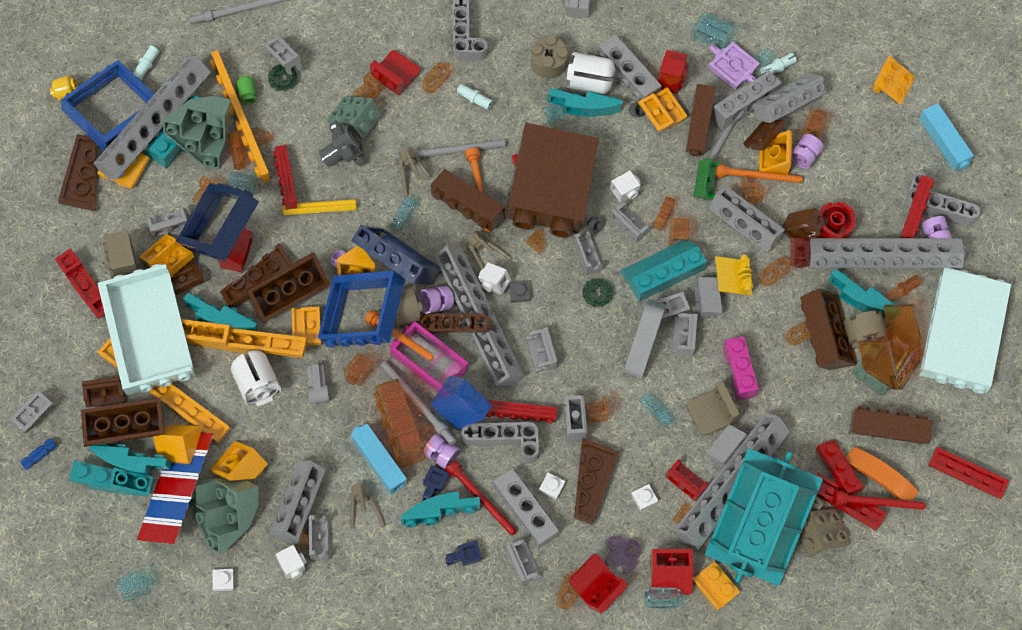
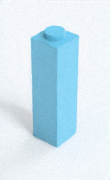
(946, 137)
(378, 458)

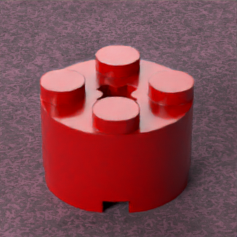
(838, 220)

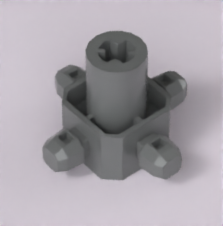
(344, 145)

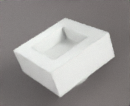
(552, 486)
(644, 497)
(223, 580)

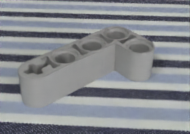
(463, 40)
(943, 203)
(644, 338)
(499, 438)

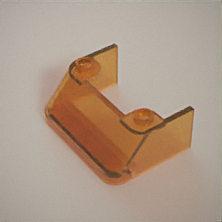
(898, 353)

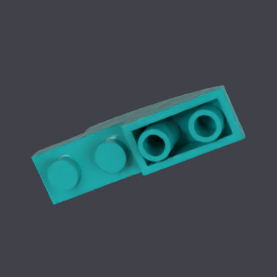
(590, 106)
(854, 294)
(212, 314)
(126, 459)
(110, 480)
(430, 510)

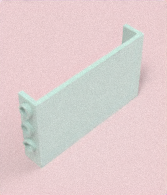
(146, 329)
(965, 330)

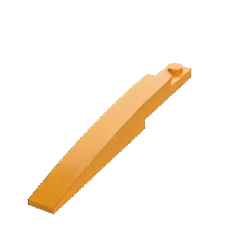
(238, 340)

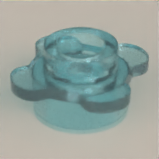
(553, 108)

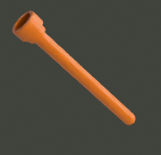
(473, 156)
(722, 171)
(372, 319)

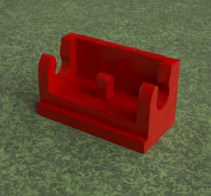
(686, 480)

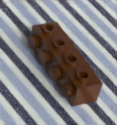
(467, 200)
(891, 426)

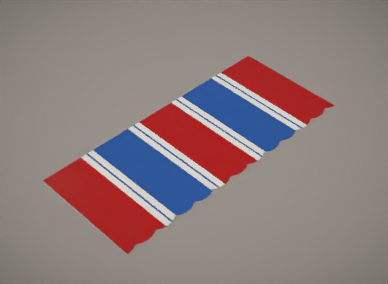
(173, 497)

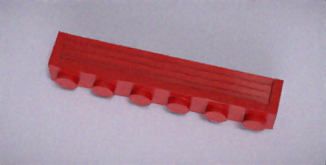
(285, 177)
(917, 207)
(522, 411)

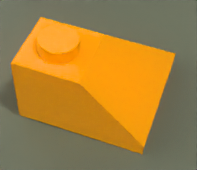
(239, 463)

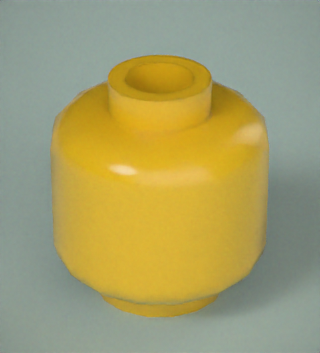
(62, 86)

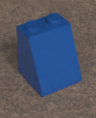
(460, 403)

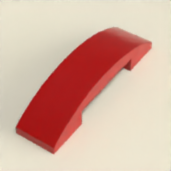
(81, 282)

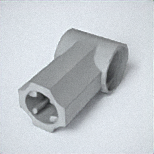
(317, 387)

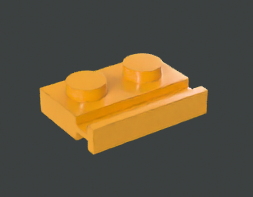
(306, 324)
(716, 586)

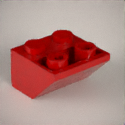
(238, 256)
(672, 569)

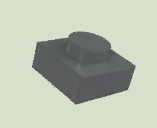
(519, 292)

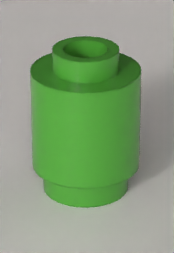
(246, 90)

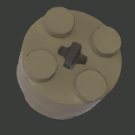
(548, 57)
(409, 307)
(865, 327)

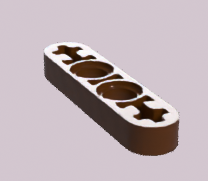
(456, 323)

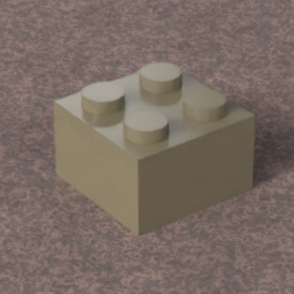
(119, 253)

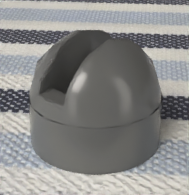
(635, 106)
(598, 224)

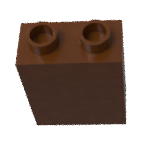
(551, 180)

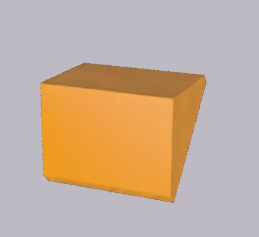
(777, 155)
(355, 262)
(178, 443)

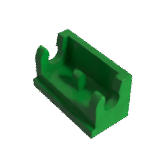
(705, 179)

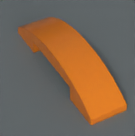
(881, 474)

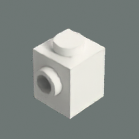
(625, 186)
(494, 278)
(291, 562)

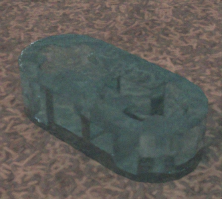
(403, 213)
(663, 598)

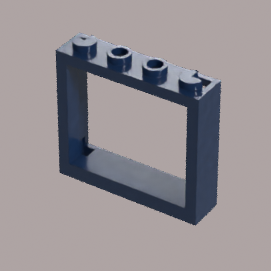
(231, 227)
(396, 255)

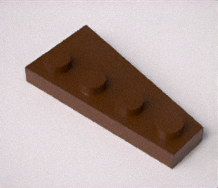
(80, 178)
(271, 263)
(593, 476)

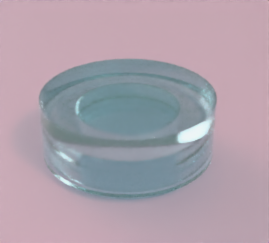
(764, 57)

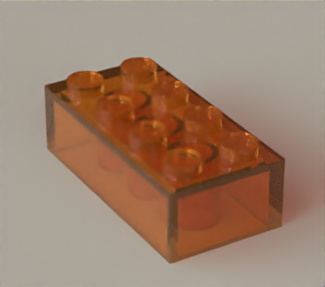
(398, 423)

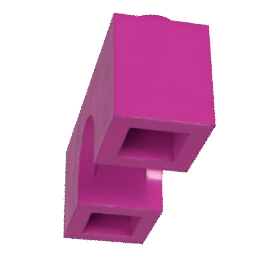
(743, 373)

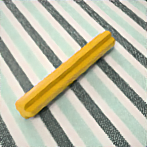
(321, 206)

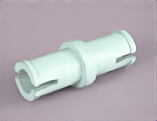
(146, 62)
(779, 64)
(474, 97)

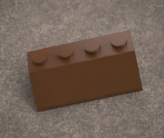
(287, 287)
(827, 330)
(122, 422)

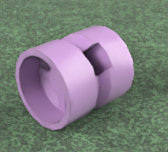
(806, 151)
(936, 228)
(436, 299)
(441, 451)

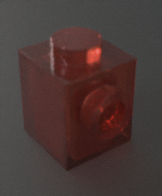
(799, 252)

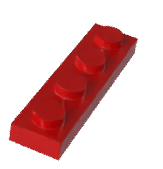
(968, 473)
(866, 514)

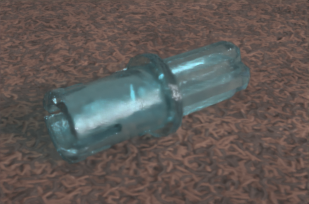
(656, 409)

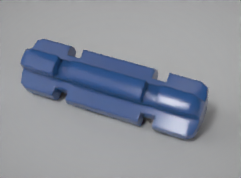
(37, 454)

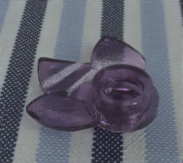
(619, 553)

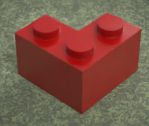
(673, 71)

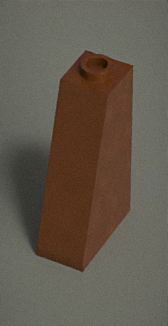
(700, 119)

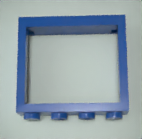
(97, 82)
(336, 300)

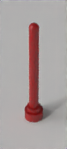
(455, 470)
(840, 497)

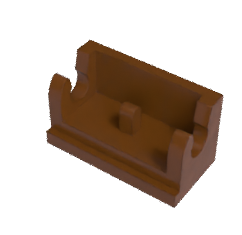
(803, 224)
(103, 392)

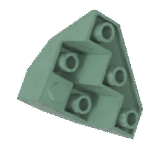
(201, 128)
(223, 510)

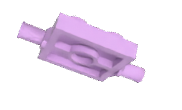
(733, 65)

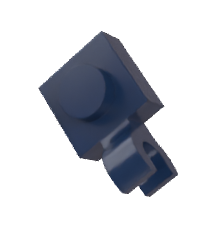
(434, 481)
(467, 554)

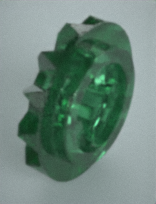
(279, 71)
(605, 289)

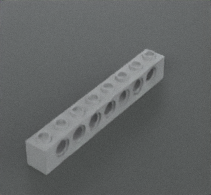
(155, 106)
(886, 253)
(472, 300)
(706, 511)

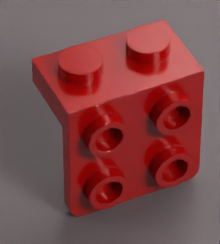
(394, 72)
(597, 584)

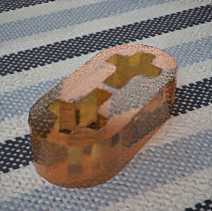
(433, 75)
(664, 213)
(772, 268)
(795, 330)
(562, 591)

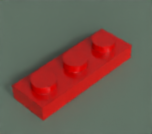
(839, 467)

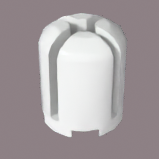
(591, 73)
(254, 391)

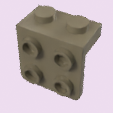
(714, 410)
(823, 531)

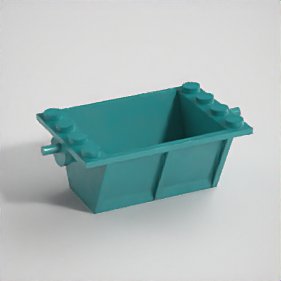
(763, 517)

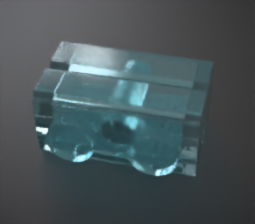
(712, 31)

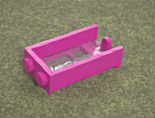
(433, 372)

